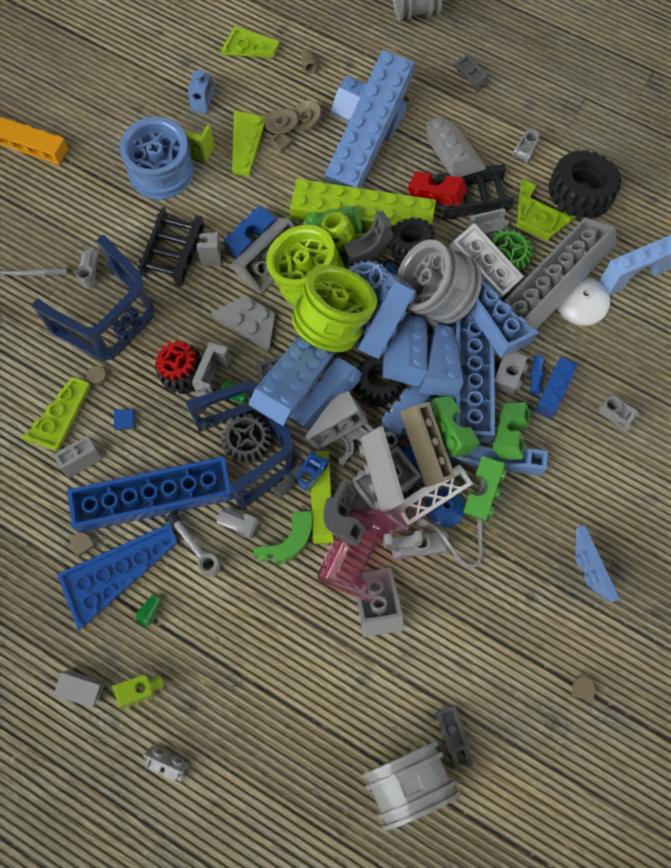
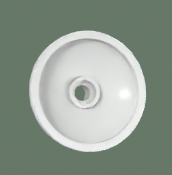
(586, 309)

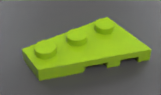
(248, 43)

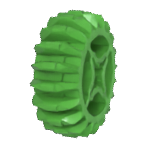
(516, 245)

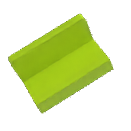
(201, 145)

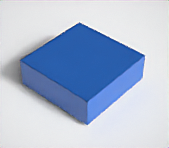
(124, 419)

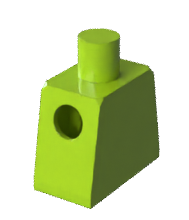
(126, 691)

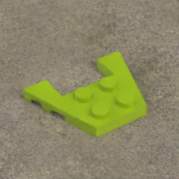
(538, 217)

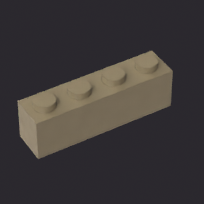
(427, 444)

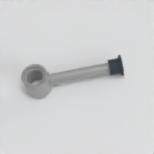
(175, 521)

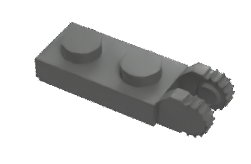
(453, 735)

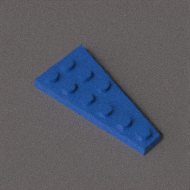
(102, 579)

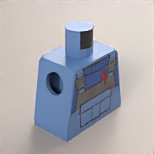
(201, 85)

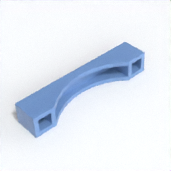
(533, 461)

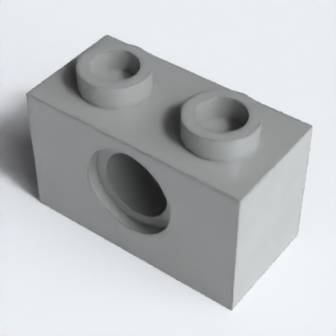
(509, 383)

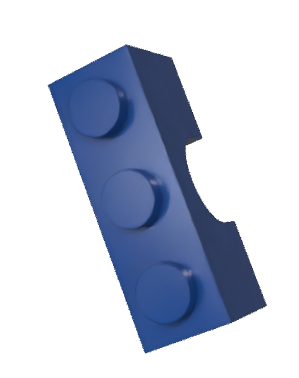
(256, 223)
(555, 387)

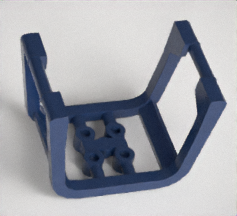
(118, 266)
(282, 433)

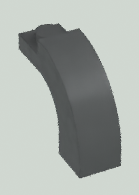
(369, 244)
(337, 515)

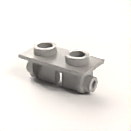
(174, 766)

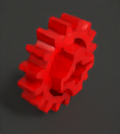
(179, 361)

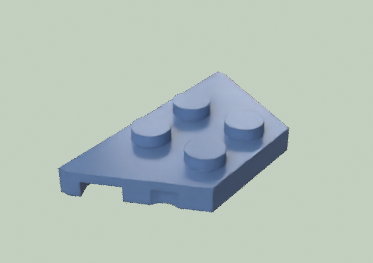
(592, 565)

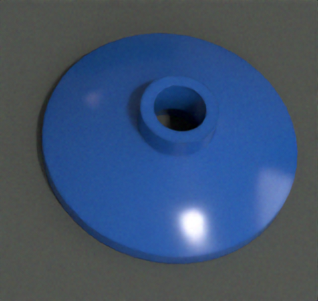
(447, 517)

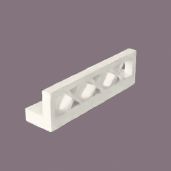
(425, 491)

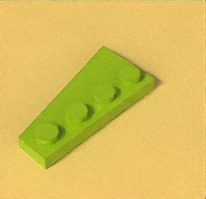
(246, 140)
(59, 416)

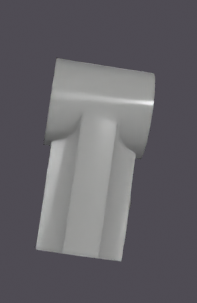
(87, 269)
(242, 524)

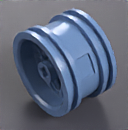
(157, 157)

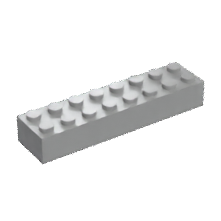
(562, 271)

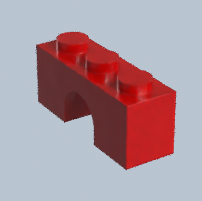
(449, 192)

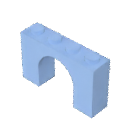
(621, 269)

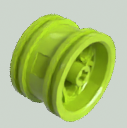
(296, 255)
(333, 308)

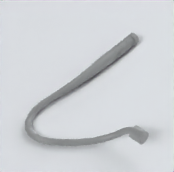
(35, 272)
(424, 523)

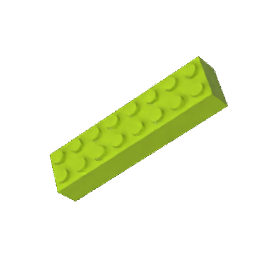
(320, 196)

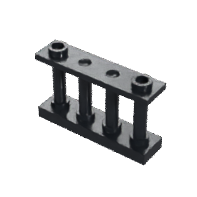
(490, 174)
(184, 258)

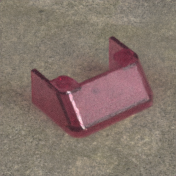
(346, 562)

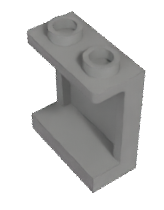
(213, 357)

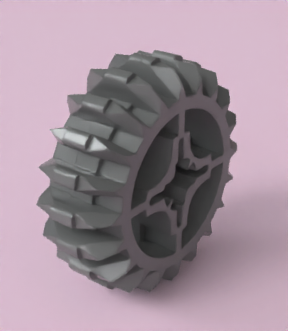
(258, 448)

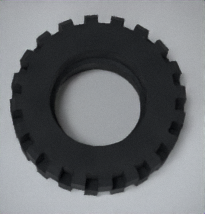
(592, 170)

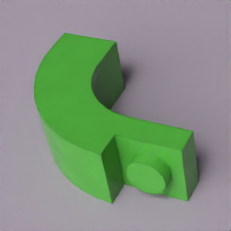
(293, 545)

